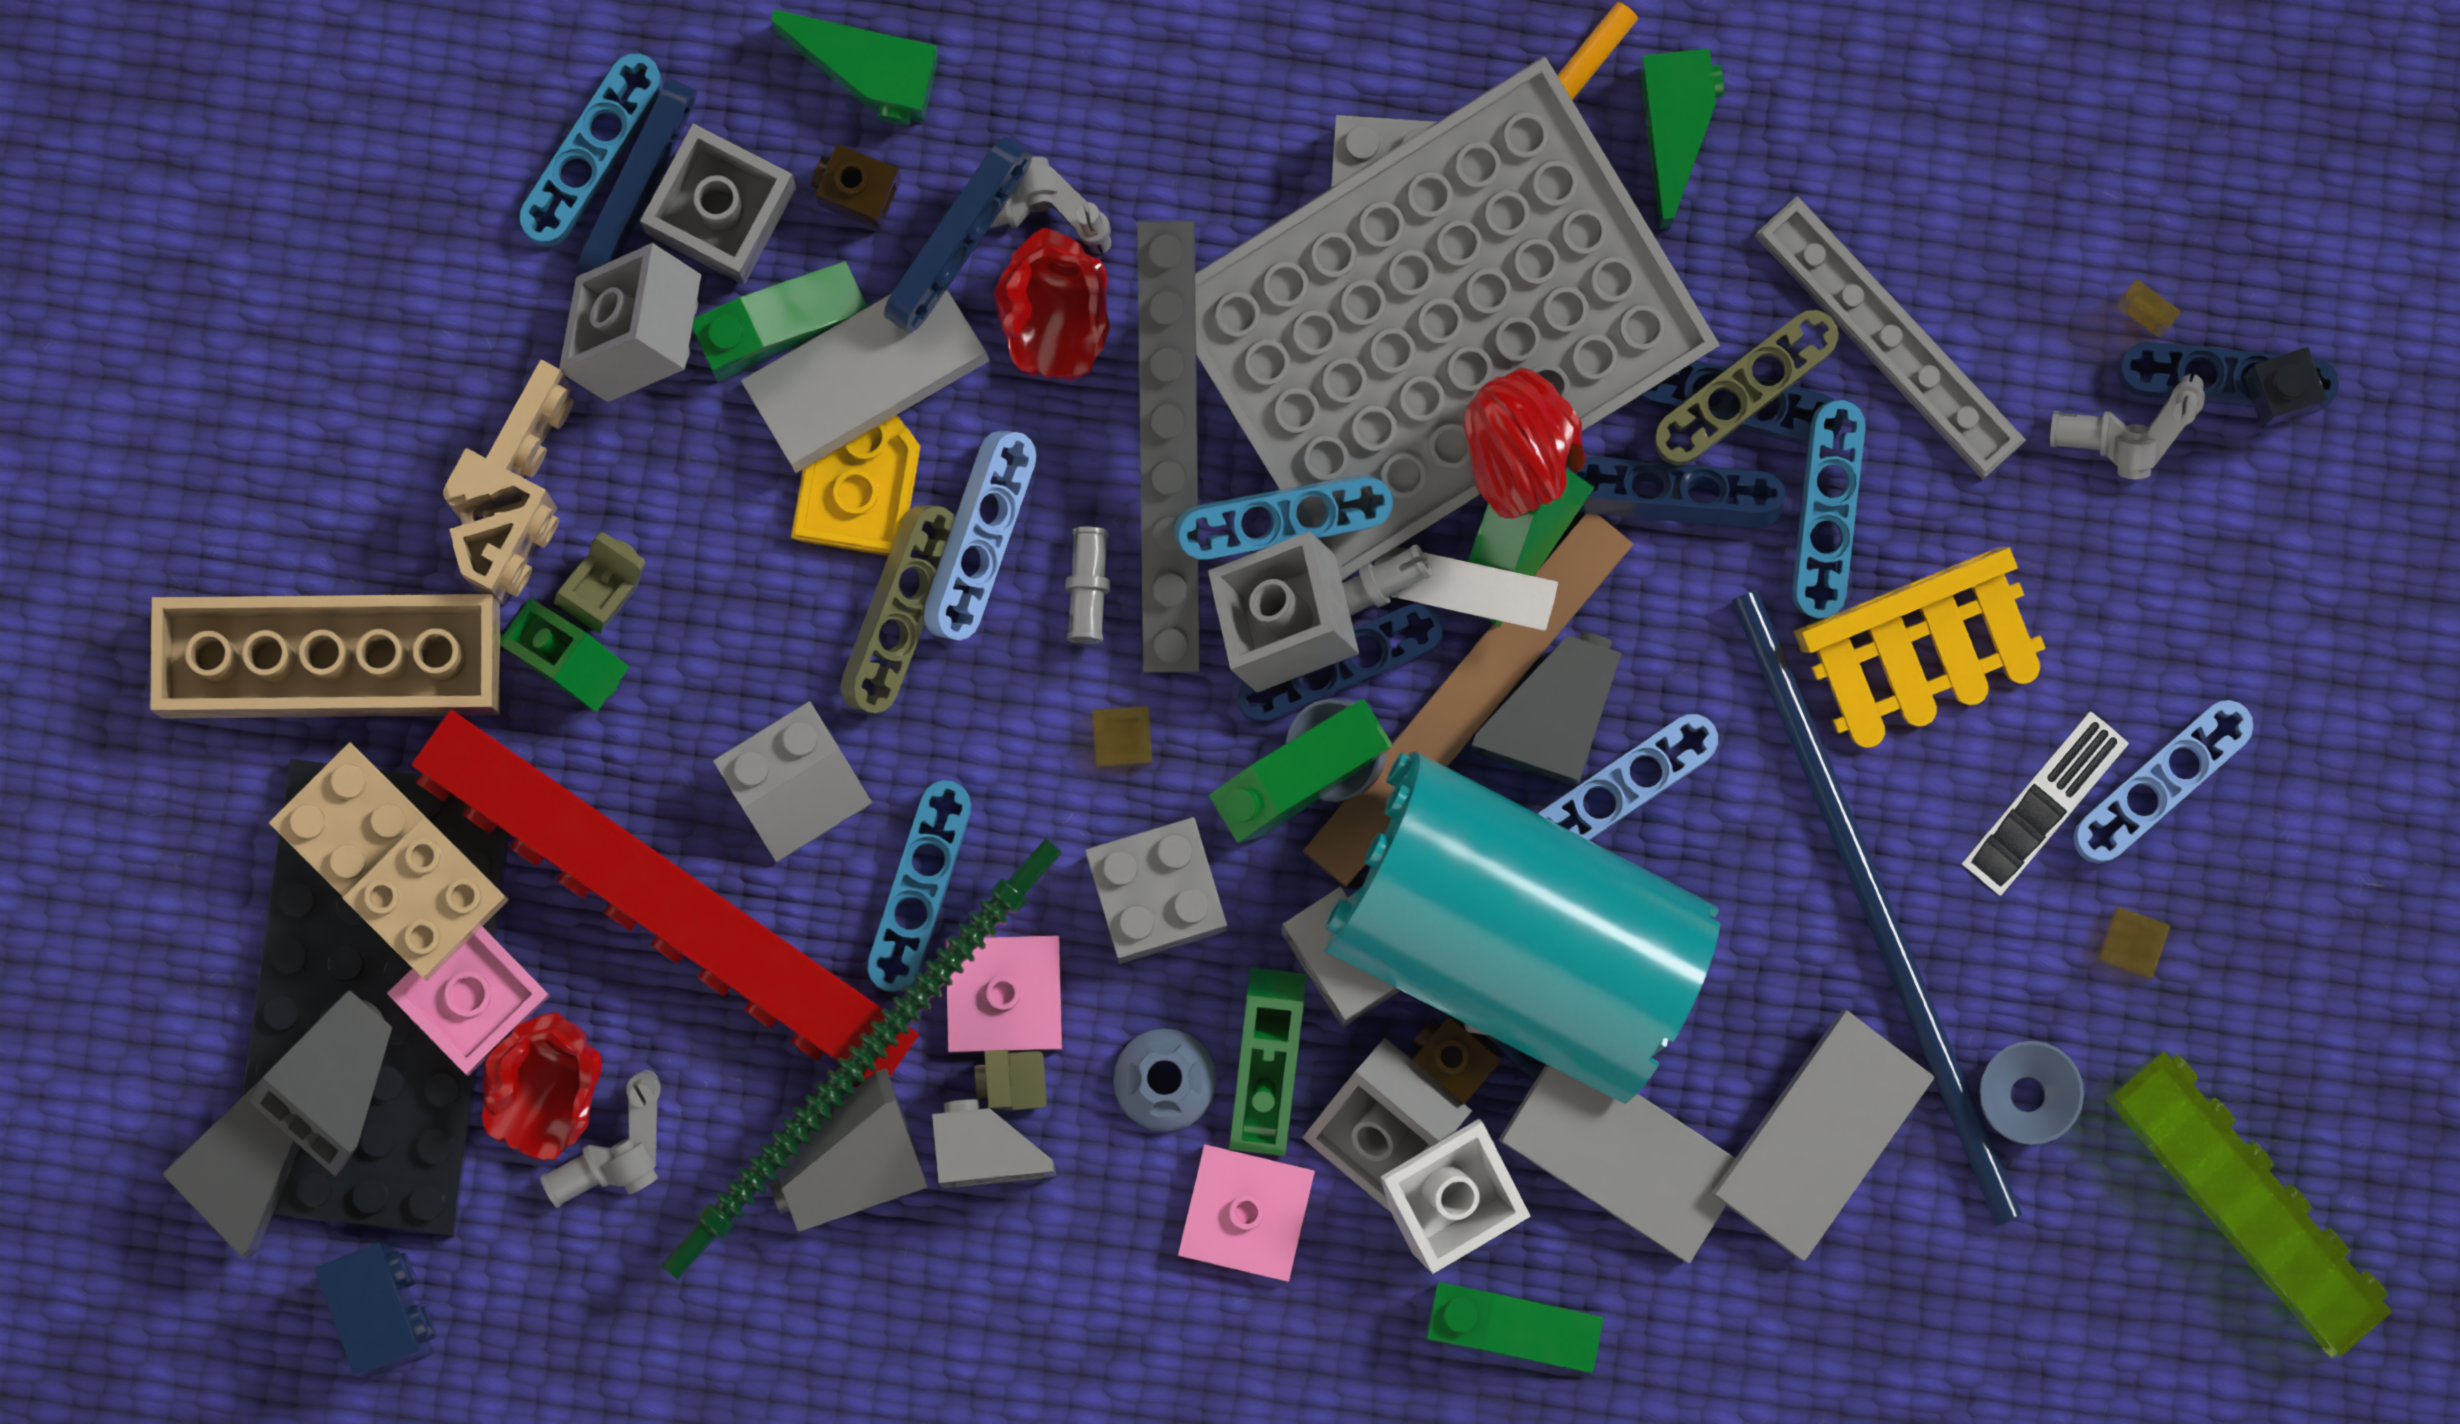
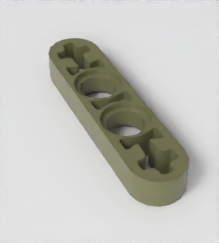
(1742, 383)
(891, 604)

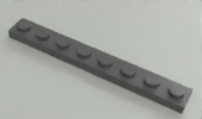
(1168, 442)

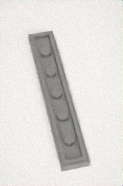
(1890, 338)

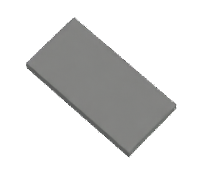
(860, 377)
(1823, 1135)
(1623, 1159)

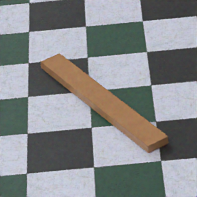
(1473, 692)

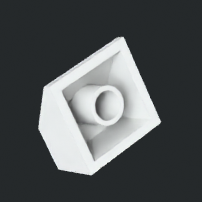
(1453, 1197)

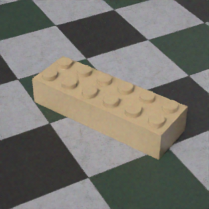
(325, 656)

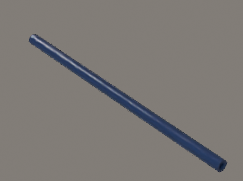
(1877, 908)

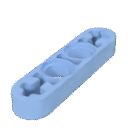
(986, 538)
(1619, 783)
(2166, 785)

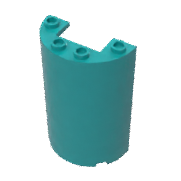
(1525, 929)

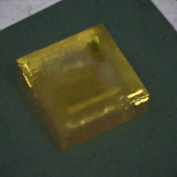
(2148, 308)
(1122, 737)
(2133, 943)

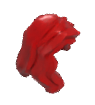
(1053, 306)
(1521, 442)
(540, 1087)

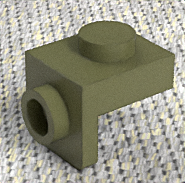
(601, 582)
(1012, 1080)

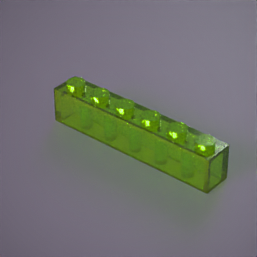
(2250, 1204)

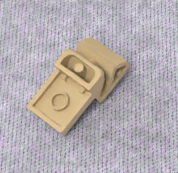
(514, 510)
(388, 861)

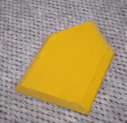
(859, 491)

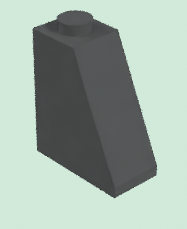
(1554, 712)
(327, 1081)
(853, 1161)
(236, 1174)

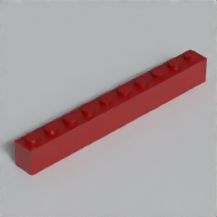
(650, 892)

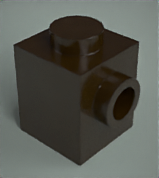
(856, 186)
(1454, 1057)

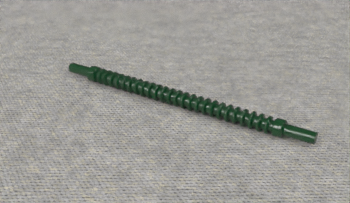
(716, 1219)

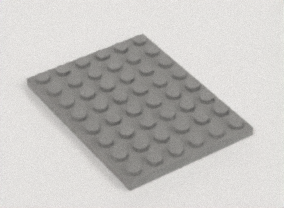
(1421, 279)

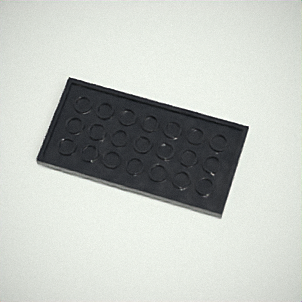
(422, 1104)

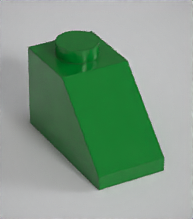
(564, 655)

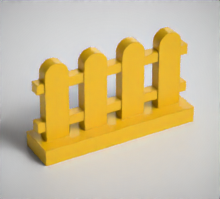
(1949, 636)

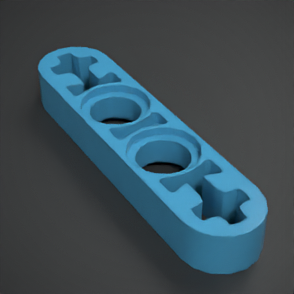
(584, 146)
(1819, 508)
(1282, 510)
(927, 889)

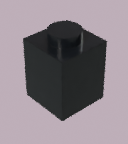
(2285, 387)

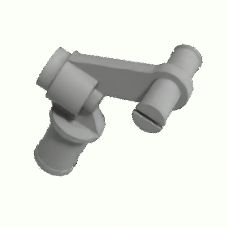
(1046, 189)
(2133, 446)
(624, 1164)

